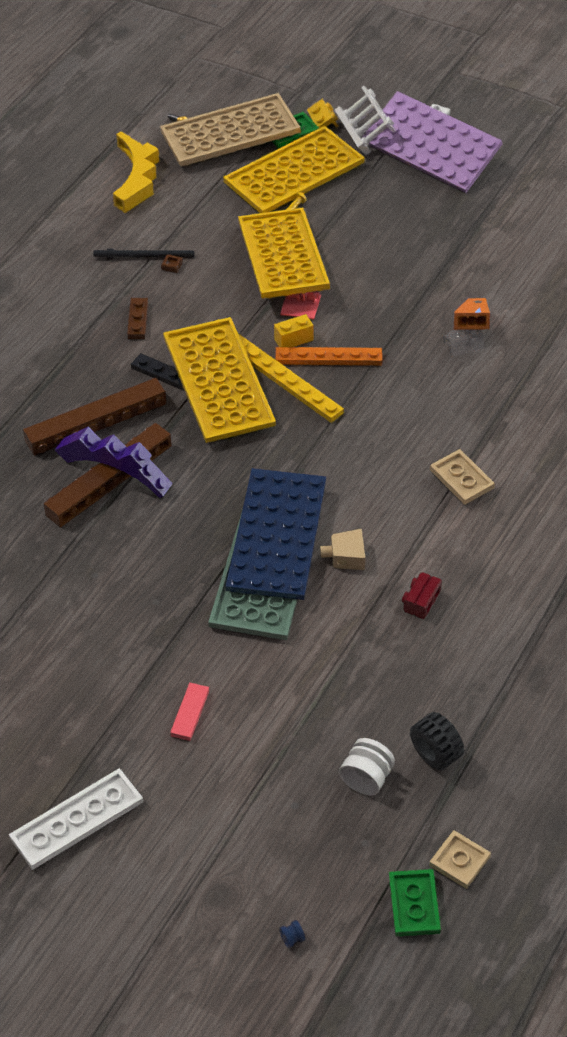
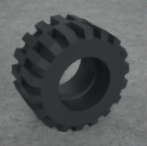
(437, 741)

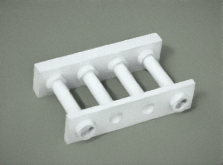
(351, 124)

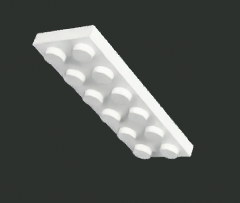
(75, 818)

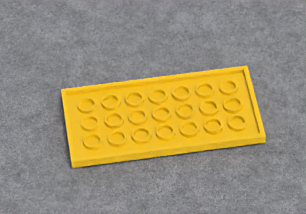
(293, 170)
(283, 253)
(219, 380)

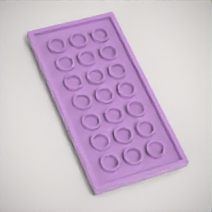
(434, 142)

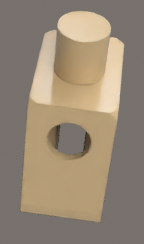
(346, 550)

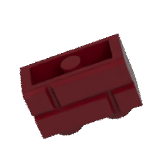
(421, 595)

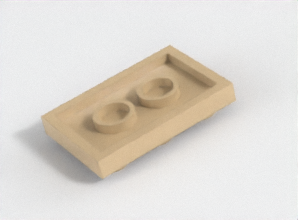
(462, 476)

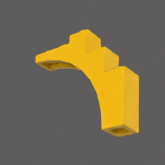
(139, 183)

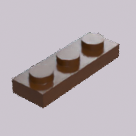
(137, 318)

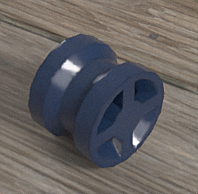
(292, 934)

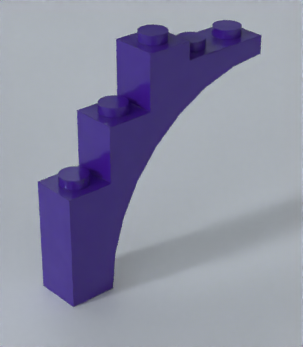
(111, 451)

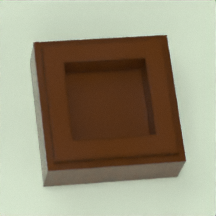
(171, 263)

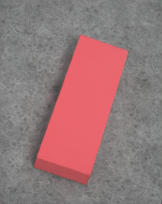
(189, 711)

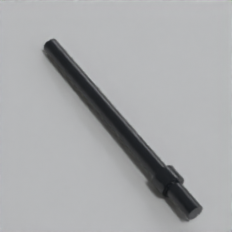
(110, 253)

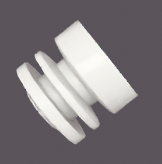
(367, 766)

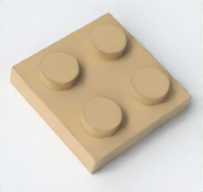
(460, 859)

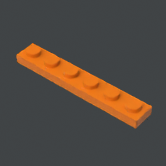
(328, 356)

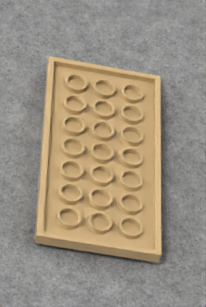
(230, 129)

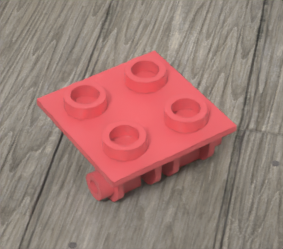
(301, 304)

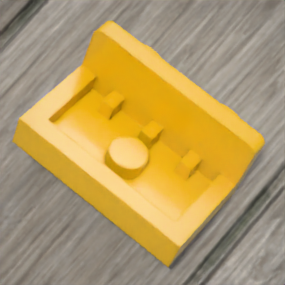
(322, 114)

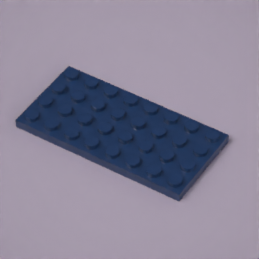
(276, 534)

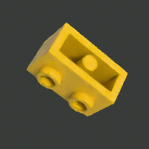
(294, 331)

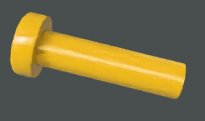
(300, 198)

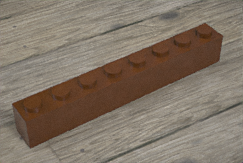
(95, 415)
(101, 479)

